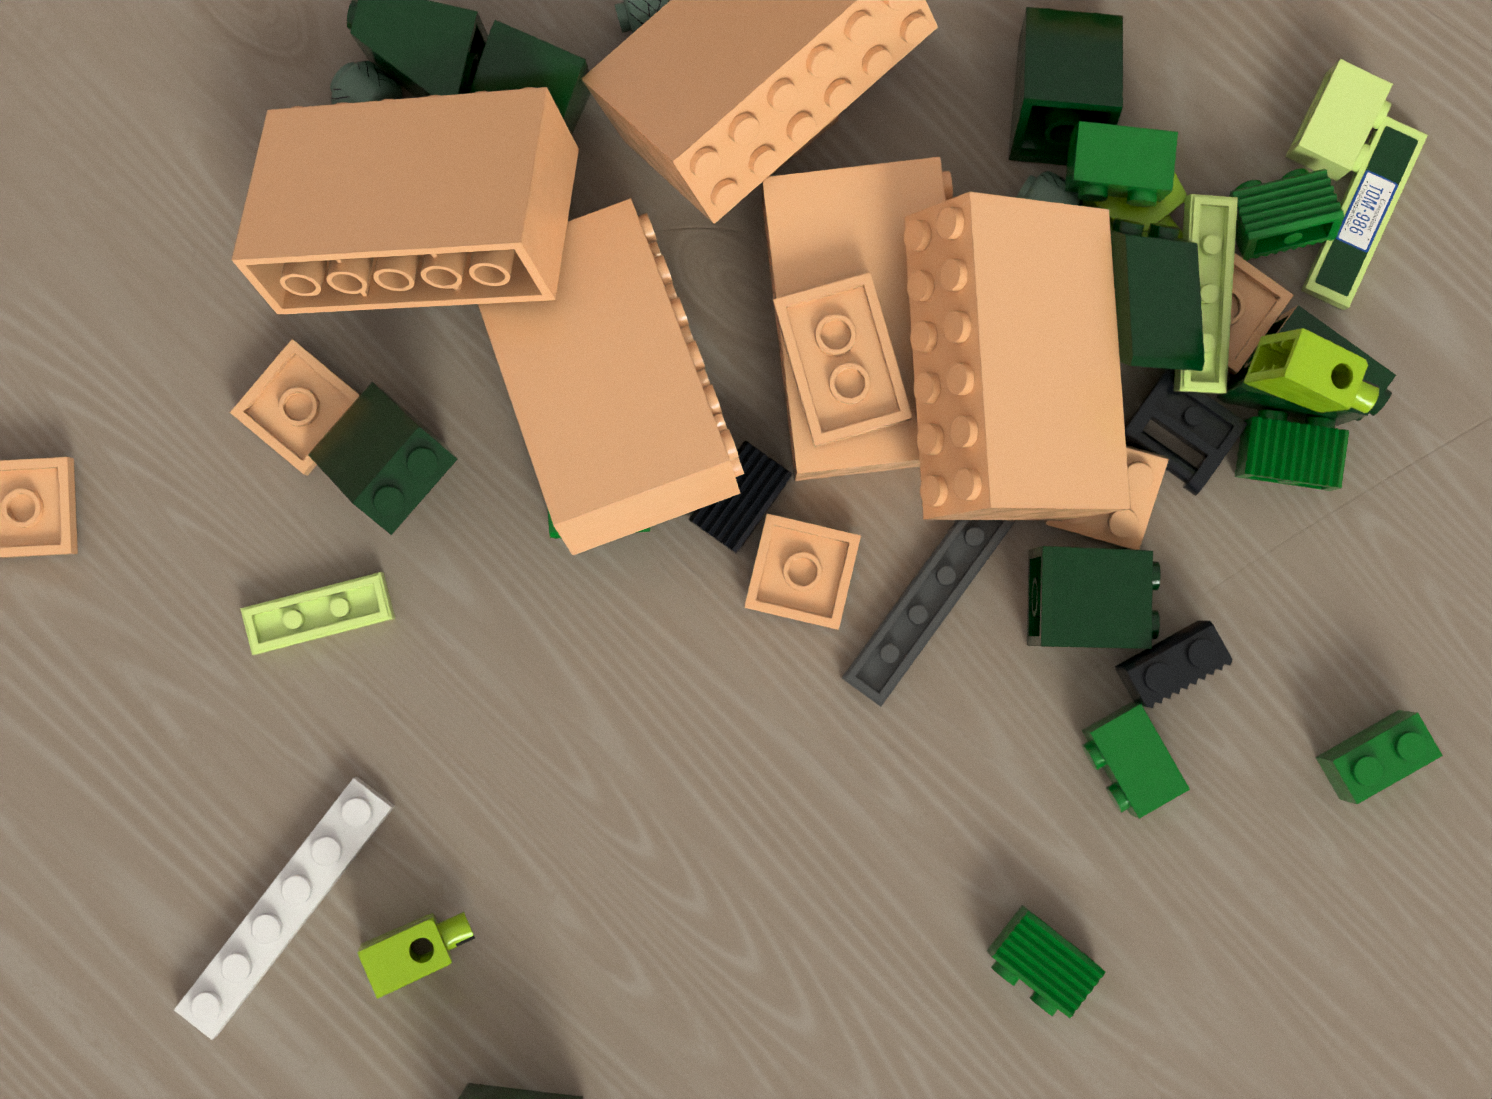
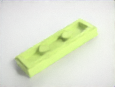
(317, 613)

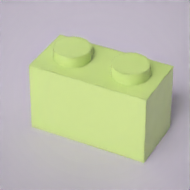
(1340, 120)

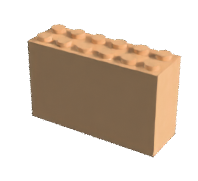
(740, 85)
(409, 203)
(837, 228)
(1015, 360)
(613, 387)

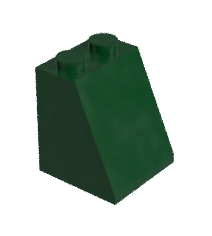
(420, 43)
(521, 60)
(1064, 75)
(1157, 297)
(1297, 318)
(382, 458)
(1092, 597)

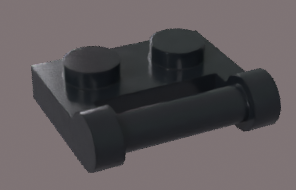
(1193, 420)

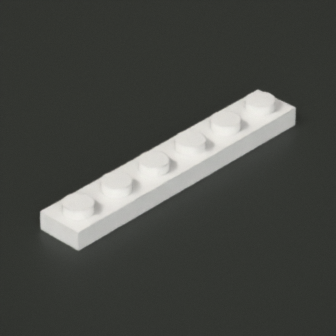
(284, 908)

